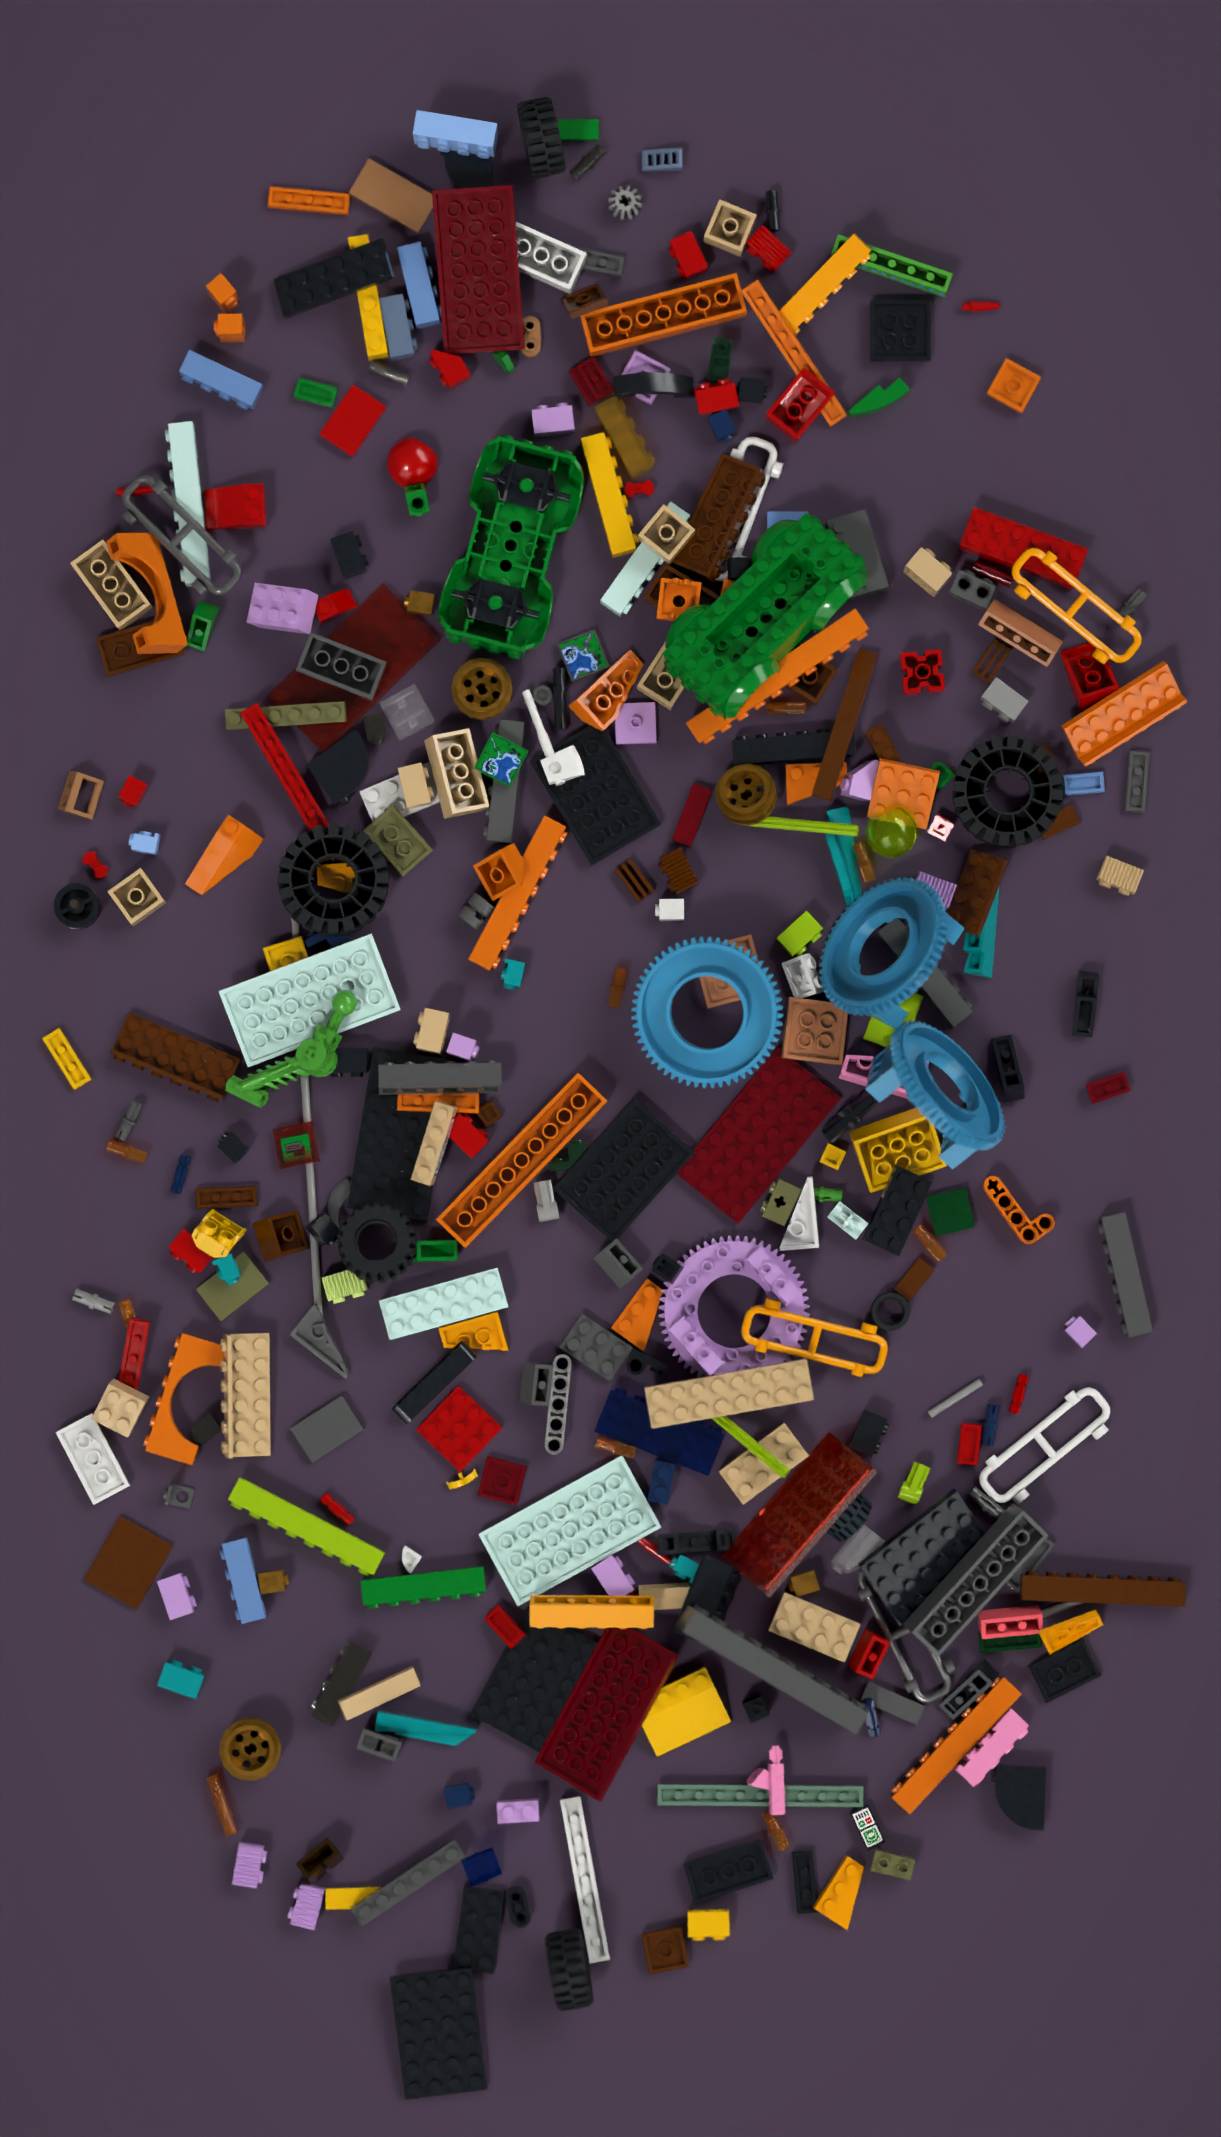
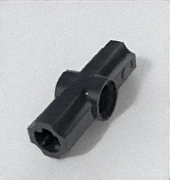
(849, 1117)

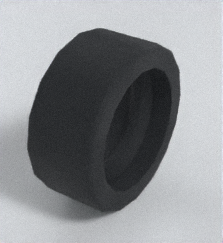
(905, 1311)

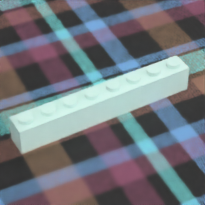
(188, 494)

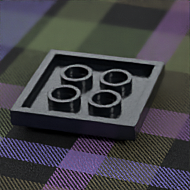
(900, 330)

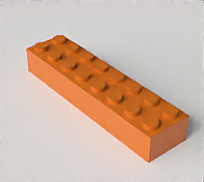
(663, 315)

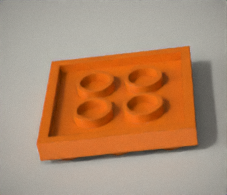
(905, 788)

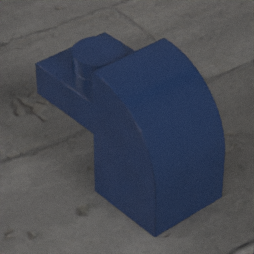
(315, 939)

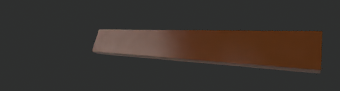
(844, 724)

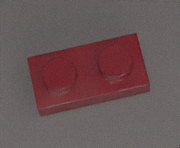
(1108, 1087)

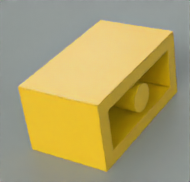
(708, 1924)

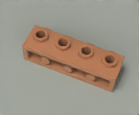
(1020, 632)

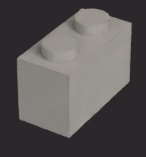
(1003, 700)

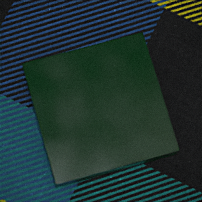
(950, 1211)

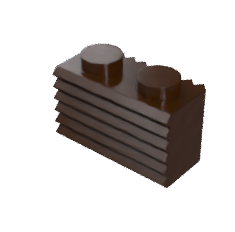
(881, 744)
(678, 871)

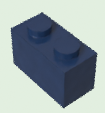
(661, 1482)

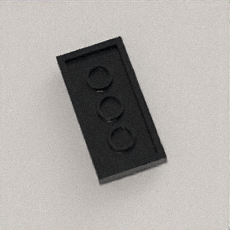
(897, 1210)
(728, 1871)
(479, 1929)

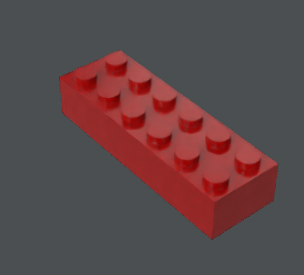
(1006, 540)

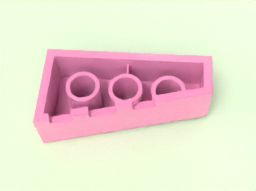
(857, 1068)
(992, 1746)

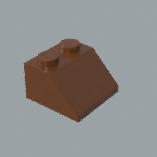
(280, 1235)

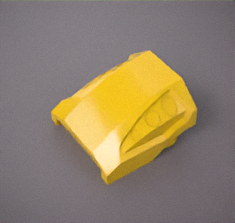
(217, 1234)

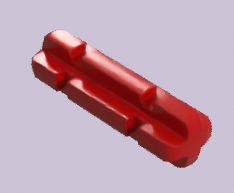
(1018, 1394)
(337, 1509)

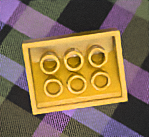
(896, 1140)
(684, 1712)

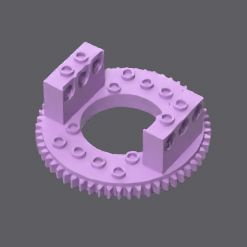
(722, 1260)

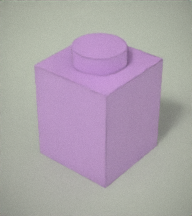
(1079, 1331)

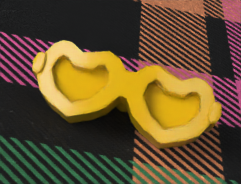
(463, 1481)

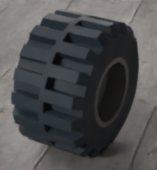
(851, 1519)

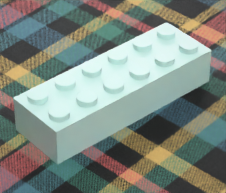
(443, 1303)

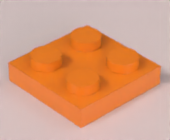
(1013, 385)

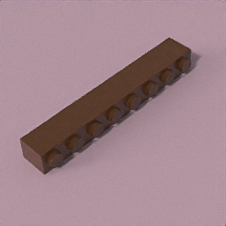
(1102, 1590)

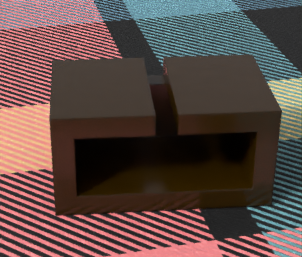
(317, 1860)

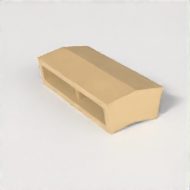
(666, 1595)

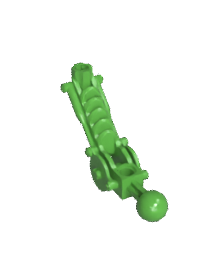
(312, 1057)

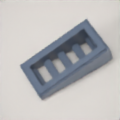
(662, 152)

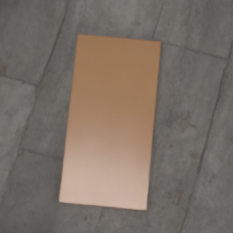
(393, 196)

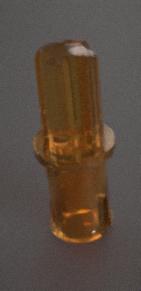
(786, 707)
(864, 862)
(617, 987)
(126, 1151)
(930, 1242)
(127, 1311)
(615, 1447)
(776, 1831)

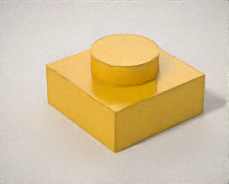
(832, 1156)

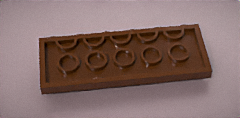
(720, 516)
(175, 1057)

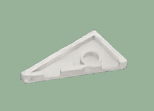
(803, 1228)

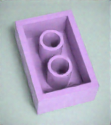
(282, 608)

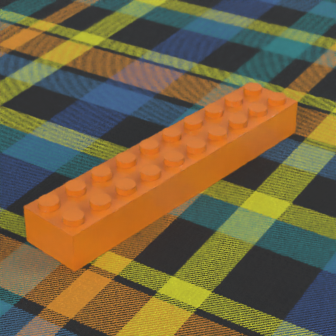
(521, 1160)

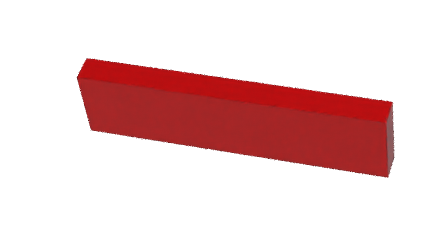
(134, 1352)

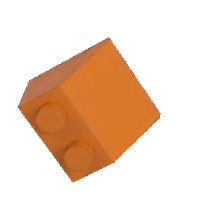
(501, 871)

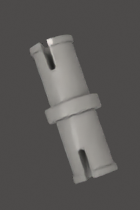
(93, 1301)

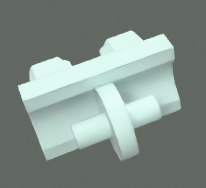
(847, 1220)

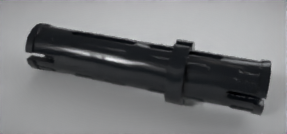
(559, 698)

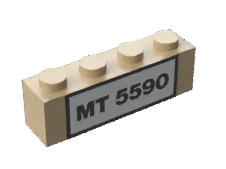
(434, 1143)

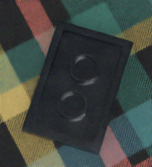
(1064, 1670)

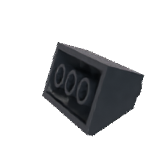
(711, 1589)

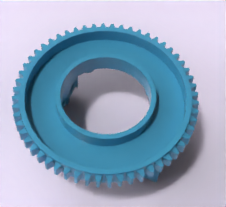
(881, 993)
(662, 1037)
(905, 1064)

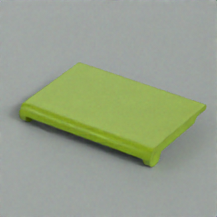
(881, 1033)

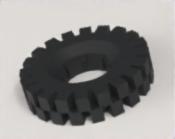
(1002, 827)
(333, 915)

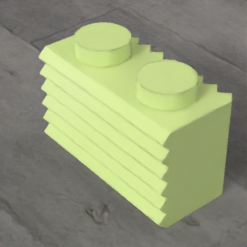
(342, 1285)

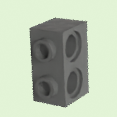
(970, 595)
(379, 1744)

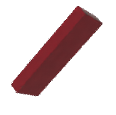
(692, 815)

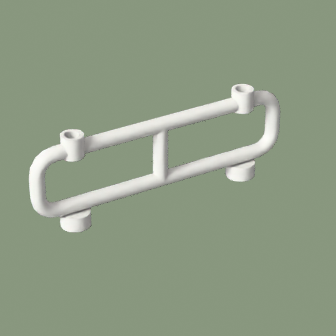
(771, 469)
(1096, 1428)

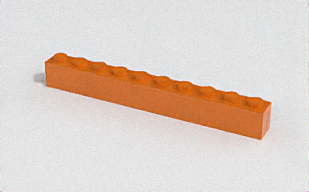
(793, 665)

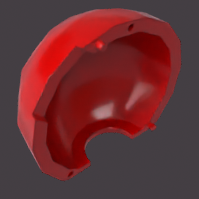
(411, 462)

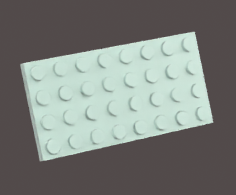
(288, 1003)
(569, 1530)

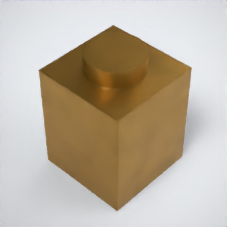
(420, 603)
(273, 1581)
(803, 1583)

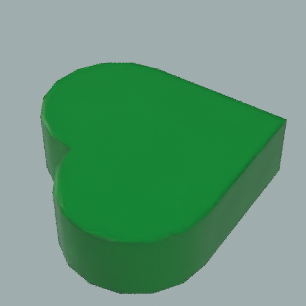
(504, 360)
(944, 776)

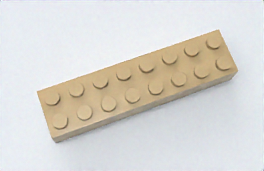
(728, 1393)

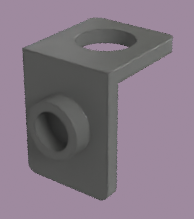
(171, 1493)

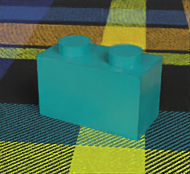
(181, 1679)

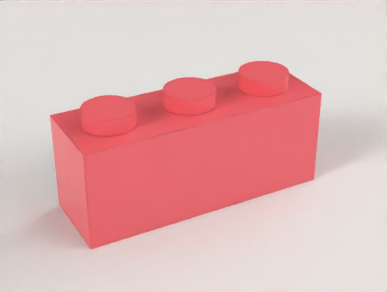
(1010, 1621)

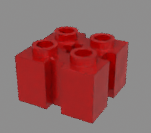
(929, 662)

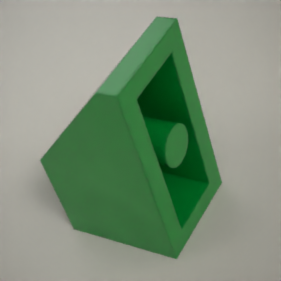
(202, 625)

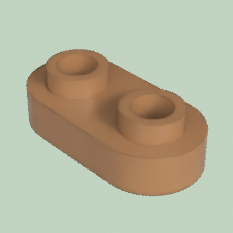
(532, 336)

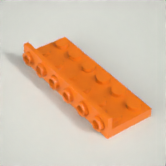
(1123, 714)

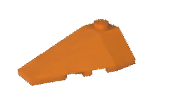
(604, 697)
(226, 851)

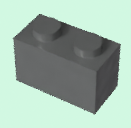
(618, 1263)
(536, 1383)

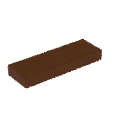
(226, 1197)

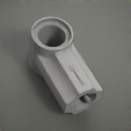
(546, 1206)

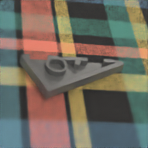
(316, 1337)

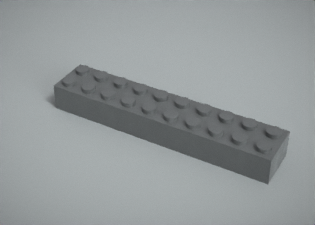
(776, 1671)

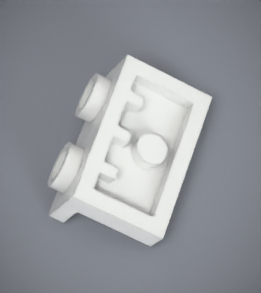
(802, 976)

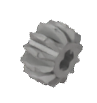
(633, 202)

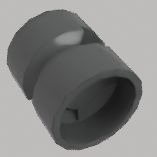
(475, 911)

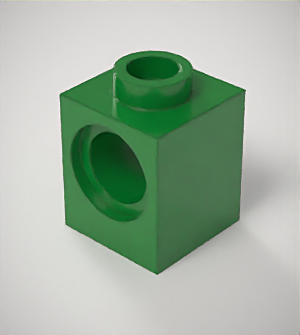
(413, 492)

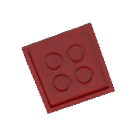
(459, 1428)

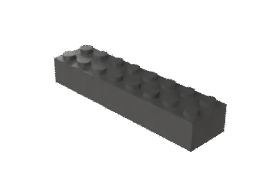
(975, 1579)

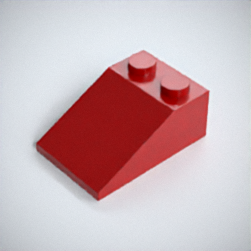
(799, 405)
(235, 507)
(1087, 676)

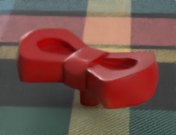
(632, 489)
(100, 870)

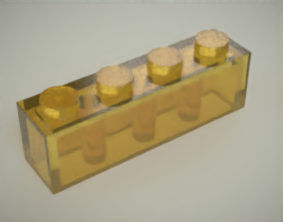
(624, 438)

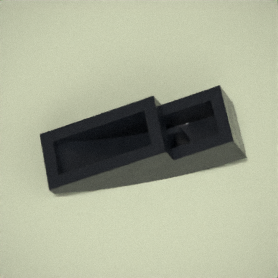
(1085, 1003)

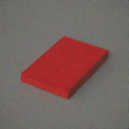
(353, 420)

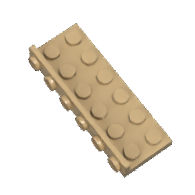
(246, 1395)

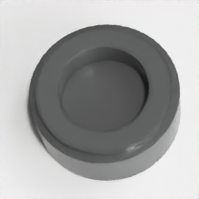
(542, 695)

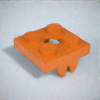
(673, 587)

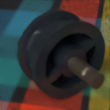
(77, 906)

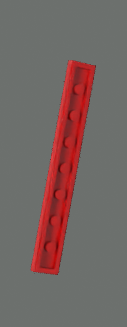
(283, 767)

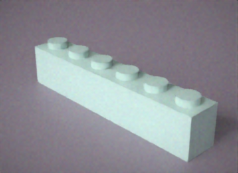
(634, 574)

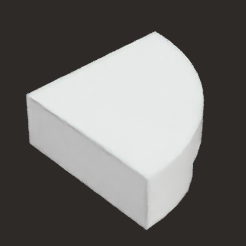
(410, 1559)

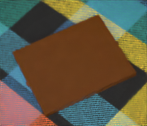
(128, 1562)

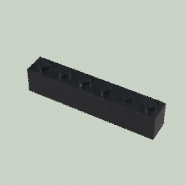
(783, 747)

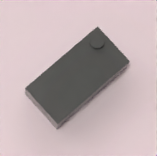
(857, 533)
(341, 666)

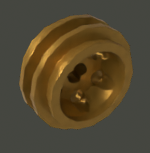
(468, 672)
(757, 806)
(235, 1764)

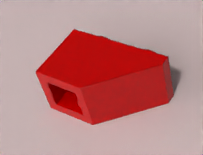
(451, 367)

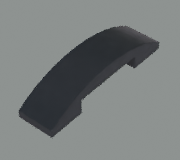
(653, 383)
(695, 1541)

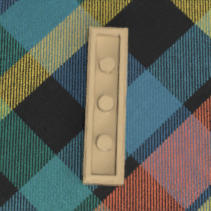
(379, 1693)

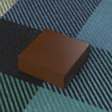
(489, 1114)

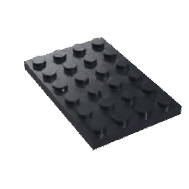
(605, 804)
(623, 1170)
(921, 1555)
(533, 1682)
(438, 2032)

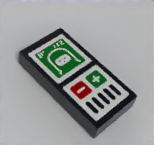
(867, 1827)

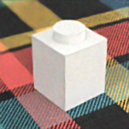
(670, 909)

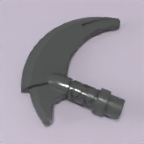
(337, 1198)

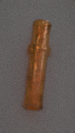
(221, 1804)

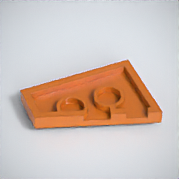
(802, 778)
(639, 1315)

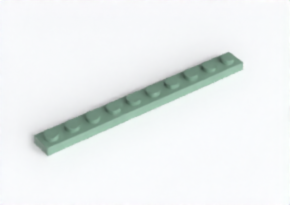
(754, 1796)

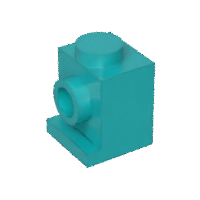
(512, 974)
(227, 1269)
(684, 1567)

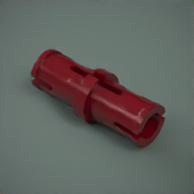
(992, 573)

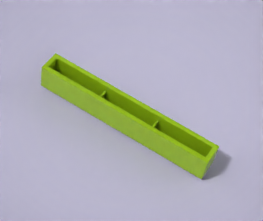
(307, 1526)

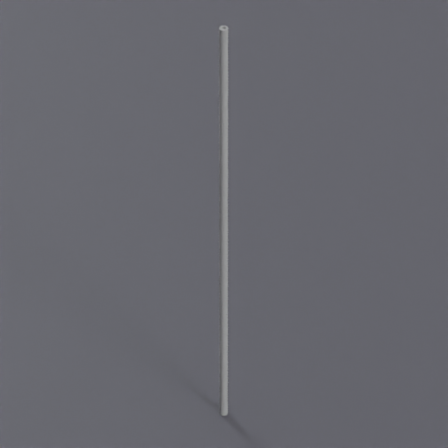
(310, 1177)

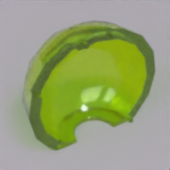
(891, 833)

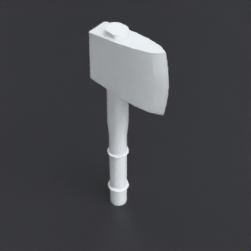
(560, 765)

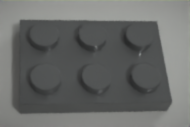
(596, 1347)

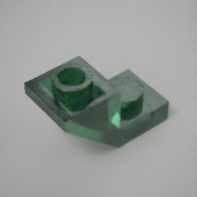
(719, 359)
(575, 1151)

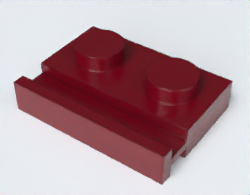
(591, 381)

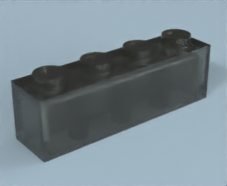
(341, 1683)

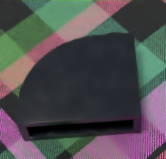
(468, 170)
(342, 768)
(1021, 1793)

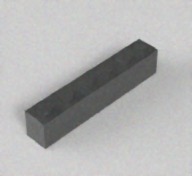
(503, 798)
(936, 987)
(440, 1078)
(1126, 1275)
(408, 1882)

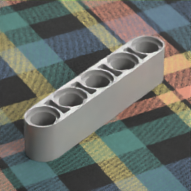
(558, 1414)

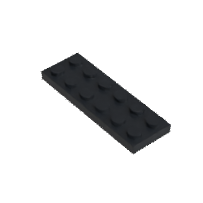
(334, 278)

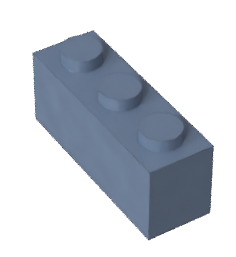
(398, 327)

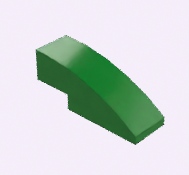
(880, 399)
(434, 1251)

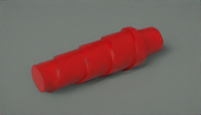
(976, 306)
(139, 491)
(650, 1547)

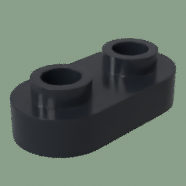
(518, 1906)

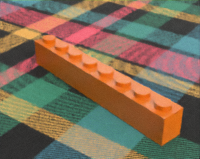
(514, 903)
(955, 1744)

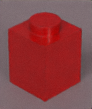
(133, 792)

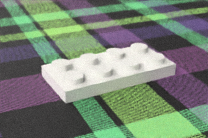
(389, 792)
(93, 1459)

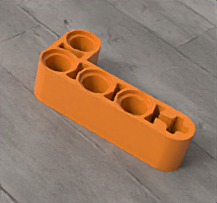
(1013, 1207)

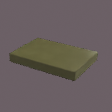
(397, 840)
(226, 1299)

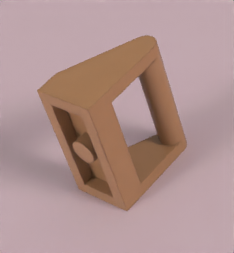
(71, 792)

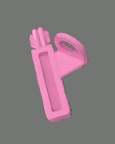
(772, 1780)

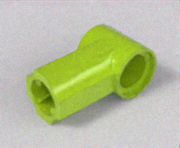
(912, 1487)

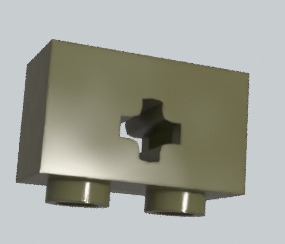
(789, 1193)
(892, 1864)

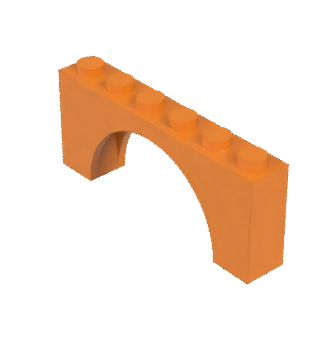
(145, 555)
(165, 1436)

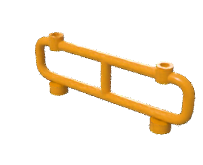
(1025, 589)
(772, 1308)

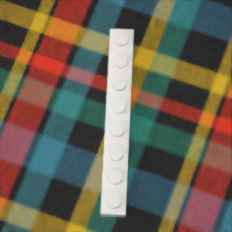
(584, 1879)

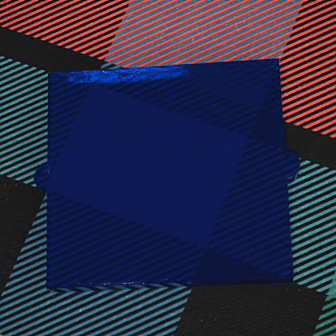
(481, 1866)

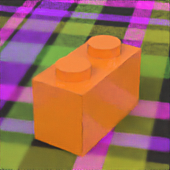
(223, 293)
(230, 327)

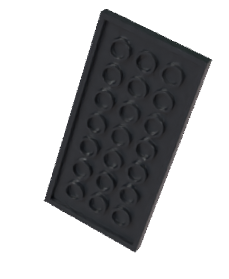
(390, 1146)

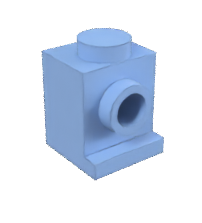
(144, 842)

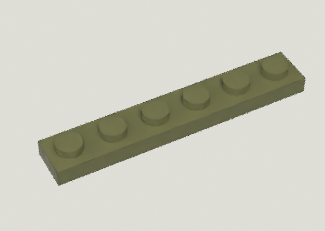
(292, 714)

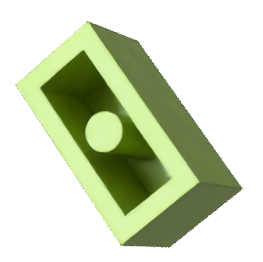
(800, 934)

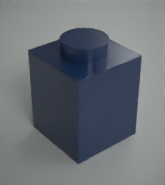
(722, 426)
(459, 1795)

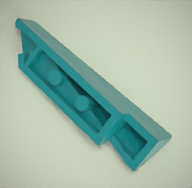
(844, 856)
(982, 948)
(422, 1728)

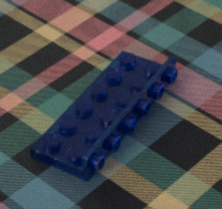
(683, 1443)

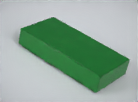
(578, 129)
(315, 392)

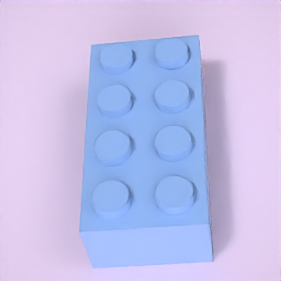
(455, 134)

